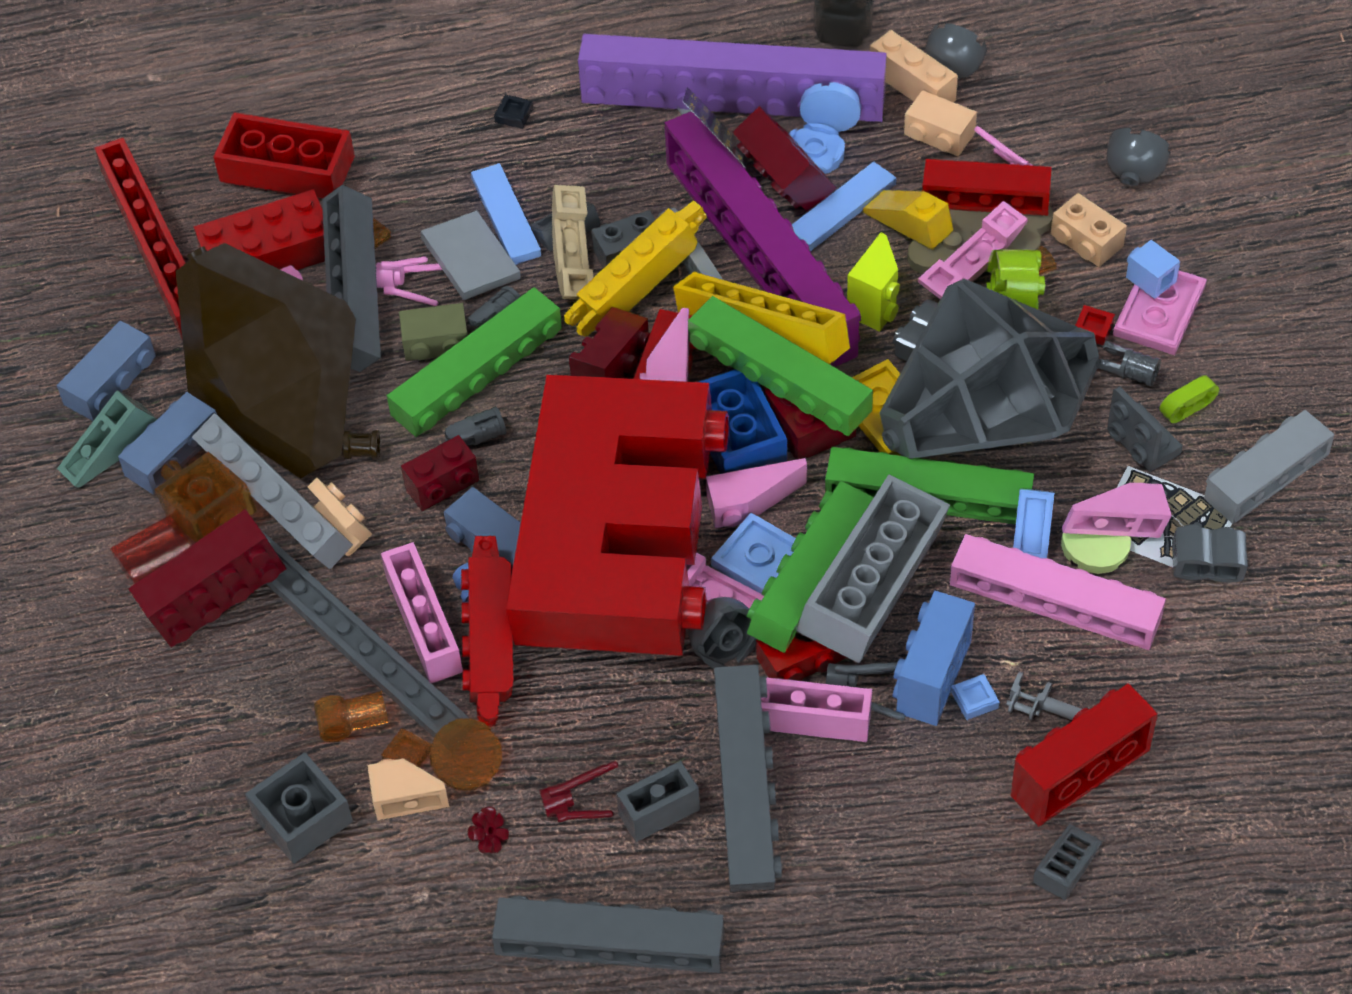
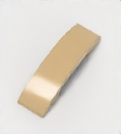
(569, 239)

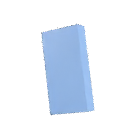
(1033, 522)

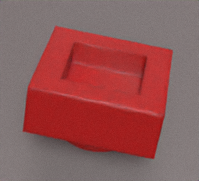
(1096, 321)

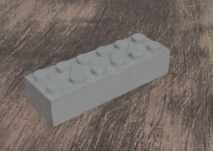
(872, 568)

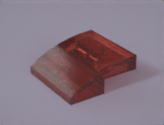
(150, 548)

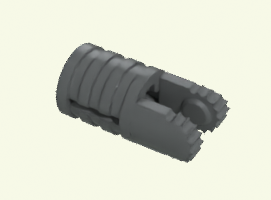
(494, 305)
(1133, 366)
(478, 427)

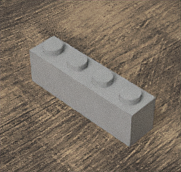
(1268, 466)

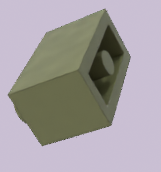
(432, 330)

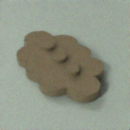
(965, 225)

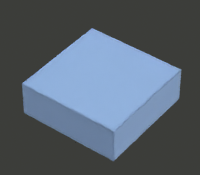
(975, 696)

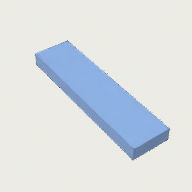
(843, 205)
(506, 214)

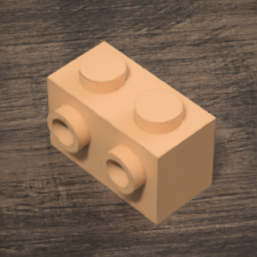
(1088, 230)

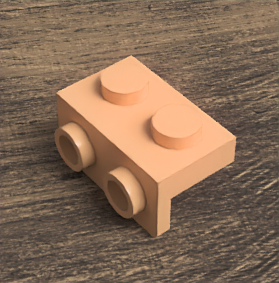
(343, 517)

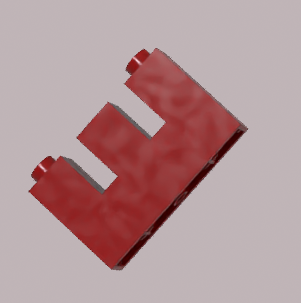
(614, 515)

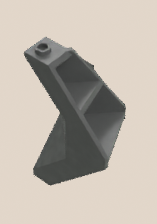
(988, 376)

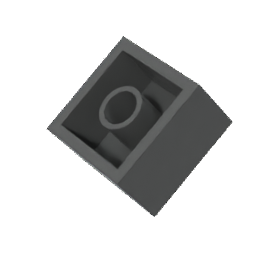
(299, 807)

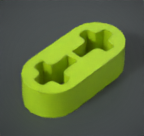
(1189, 399)

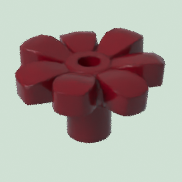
(488, 830)

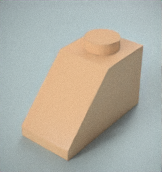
(404, 789)

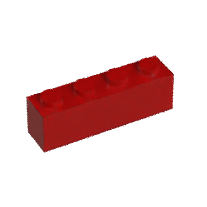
(986, 185)

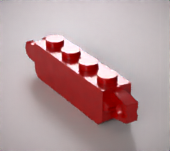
(489, 632)

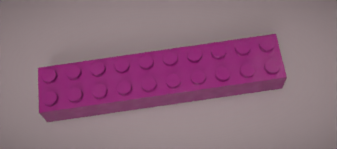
(752, 223)

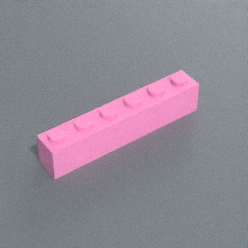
(1057, 591)

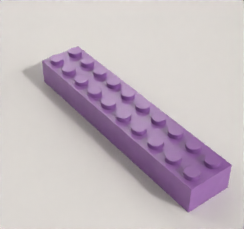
(723, 74)

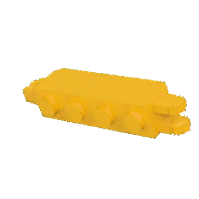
(637, 267)

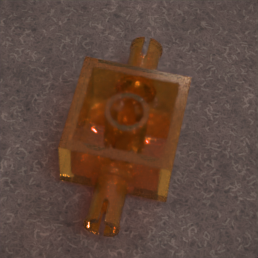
(202, 495)

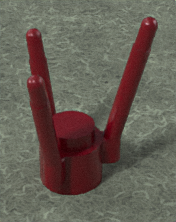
(558, 797)

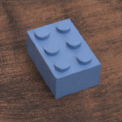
(933, 657)

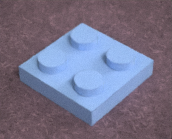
(753, 552)

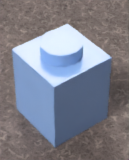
(1152, 268)

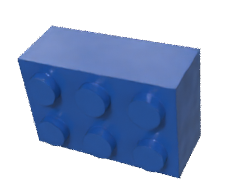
(754, 431)

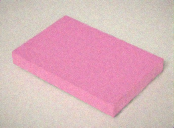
(1161, 320)

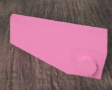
(671, 354)
(752, 490)
(1123, 511)

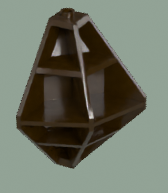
(267, 355)

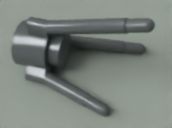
(847, 676)

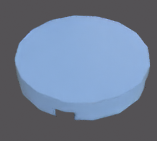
(831, 105)
(821, 145)

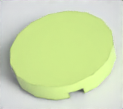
(1096, 552)

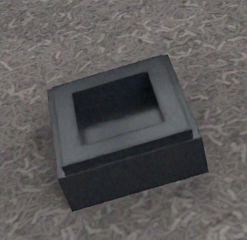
(513, 111)

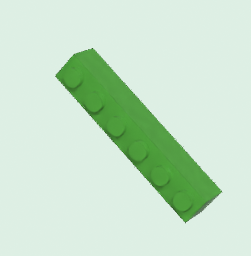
(474, 362)
(780, 366)
(969, 489)
(779, 612)

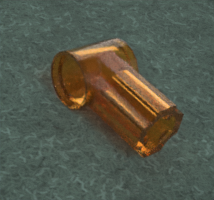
(340, 716)

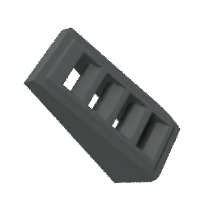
(1055, 882)

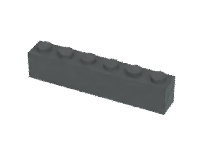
(352, 267)
(745, 778)
(608, 934)

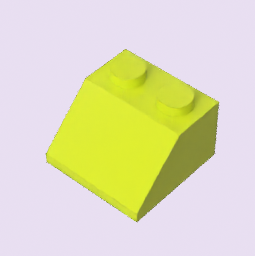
(874, 284)

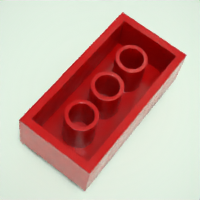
(283, 155)
(275, 233)
(1083, 753)

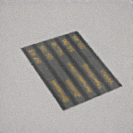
(714, 125)

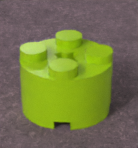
(1017, 275)

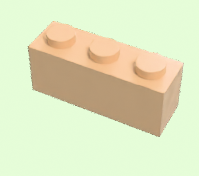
(913, 70)

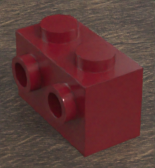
(440, 473)

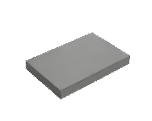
(470, 255)

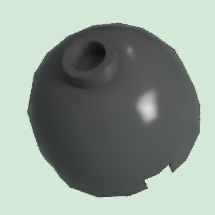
(956, 49)
(1137, 157)
(723, 633)

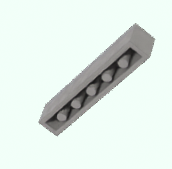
(273, 492)

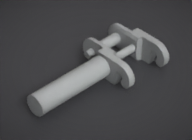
(1041, 702)

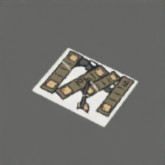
(1185, 507)

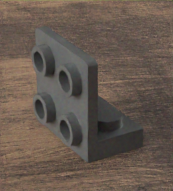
(1140, 432)

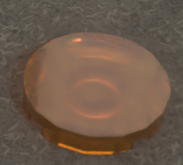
(465, 754)

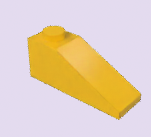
(912, 214)

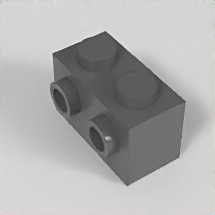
(613, 238)
(658, 801)

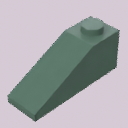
(104, 440)

